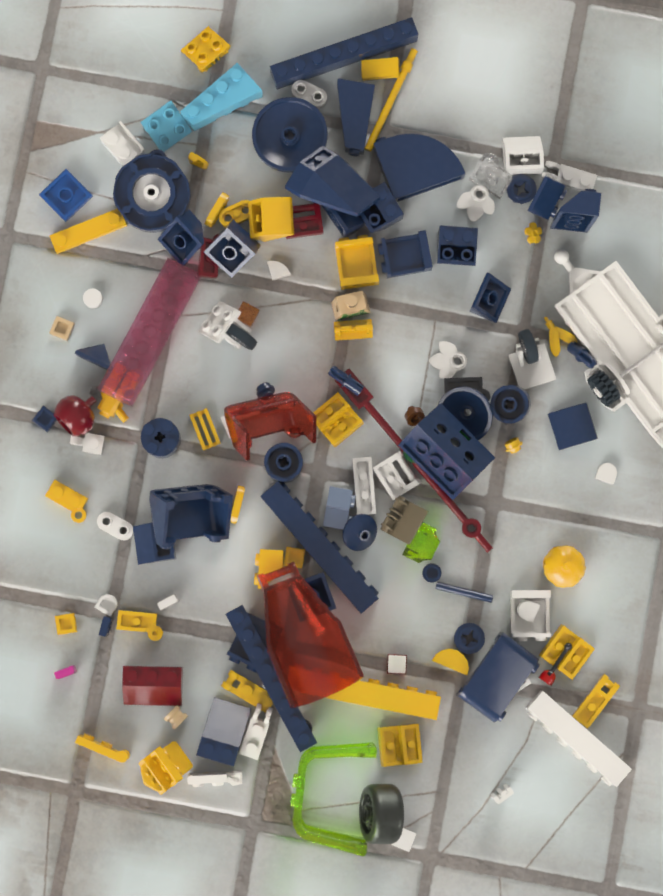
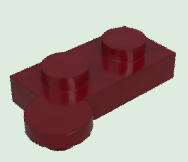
(206, 266)

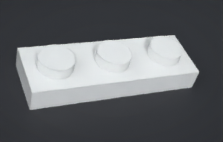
(364, 485)

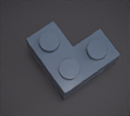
(338, 507)

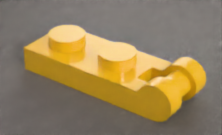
(248, 691)
(595, 701)
(104, 748)

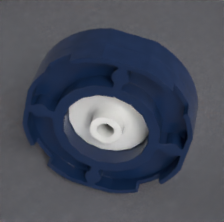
(136, 182)

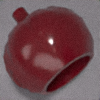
(75, 414)

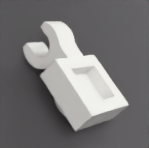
(91, 443)

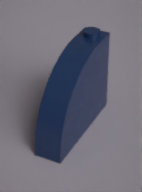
(416, 164)

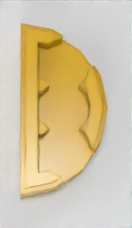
(452, 659)

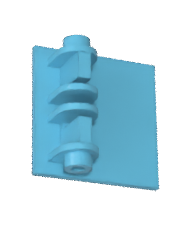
(166, 126)

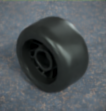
(381, 814)

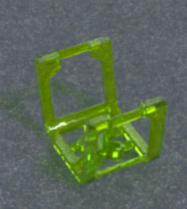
(336, 840)

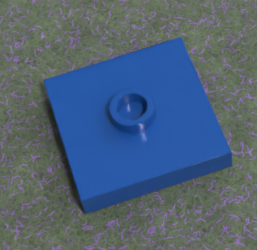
(65, 195)

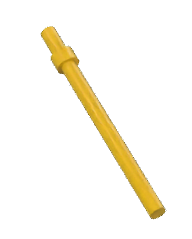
(406, 68)

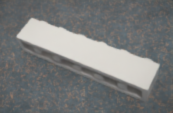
(578, 738)

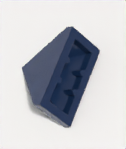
(96, 355)

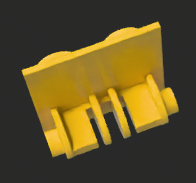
(205, 49)

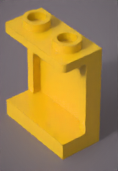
(356, 262)

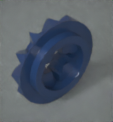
(530, 188)
(460, 641)

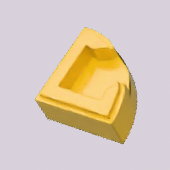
(198, 161)

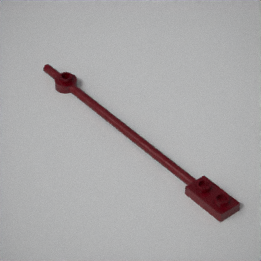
(364, 399)

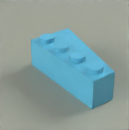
(225, 95)

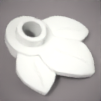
(474, 205)
(445, 360)

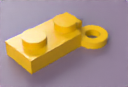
(68, 498)

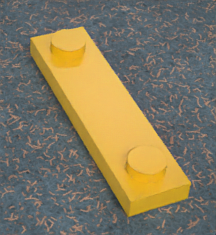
(87, 231)

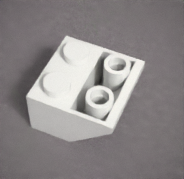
(523, 155)

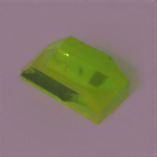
(423, 544)

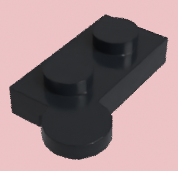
(473, 382)

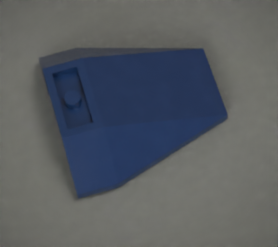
(331, 183)

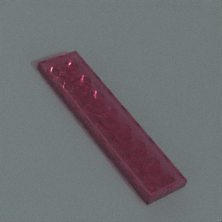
(149, 332)

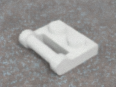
(390, 477)

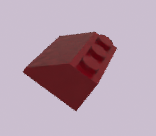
(152, 685)

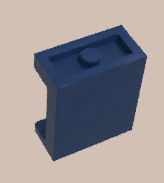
(405, 255)

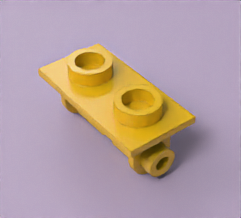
(353, 329)

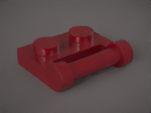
(307, 225)

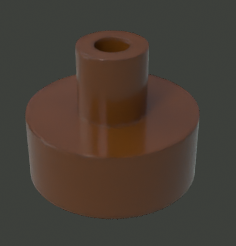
(414, 415)

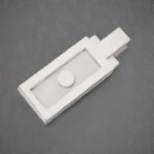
(217, 778)

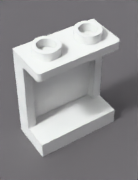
(522, 628)

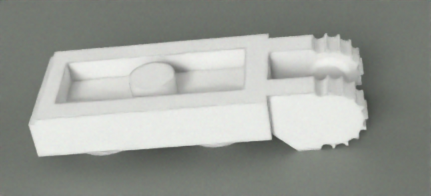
(571, 177)
(256, 734)

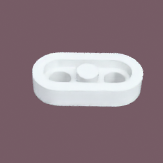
(309, 92)
(115, 525)

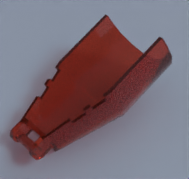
(305, 640)

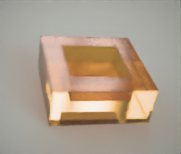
(248, 314)

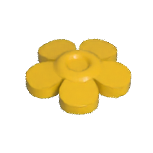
(533, 233)

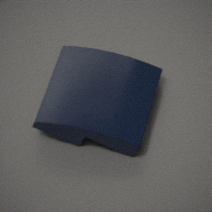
(572, 426)

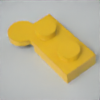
(139, 622)

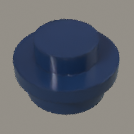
(265, 389)
(431, 572)

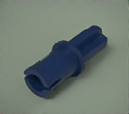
(581, 354)
(346, 381)

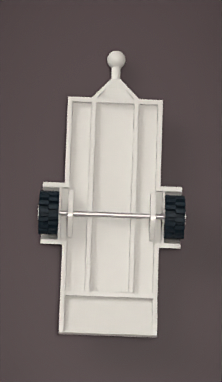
(621, 336)

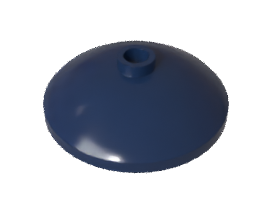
(464, 398)

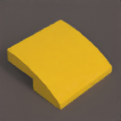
(337, 419)
(574, 658)
(399, 745)

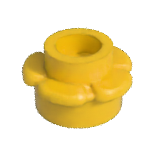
(513, 445)

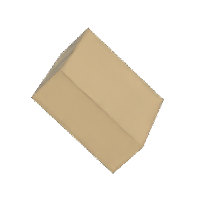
(62, 328)

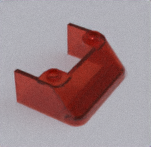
(266, 417)

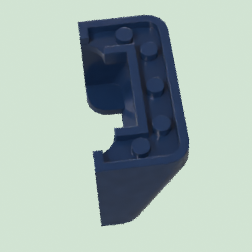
(190, 513)
(498, 677)

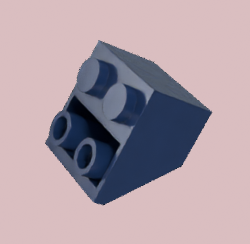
(382, 213)
(457, 245)
(146, 546)

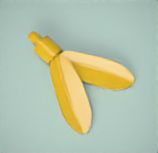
(555, 334)

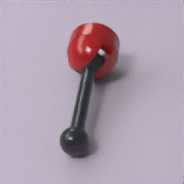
(548, 675)

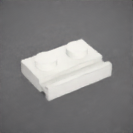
(122, 144)

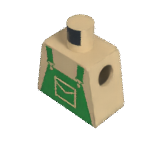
(350, 305)

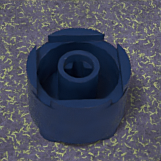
(521, 406)
(167, 429)
(279, 452)

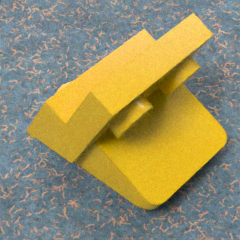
(164, 767)

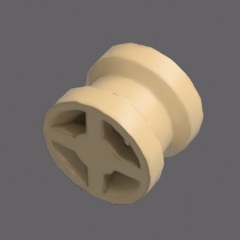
(175, 717)

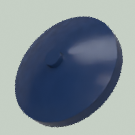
(288, 133)

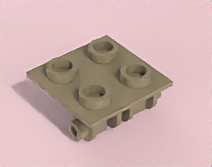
(403, 520)

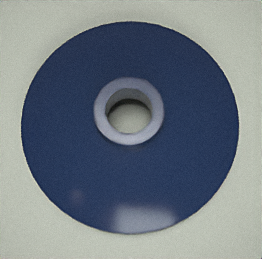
(355, 528)

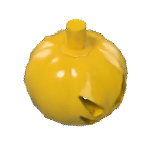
(564, 566)

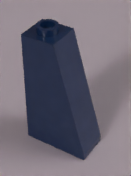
(355, 111)

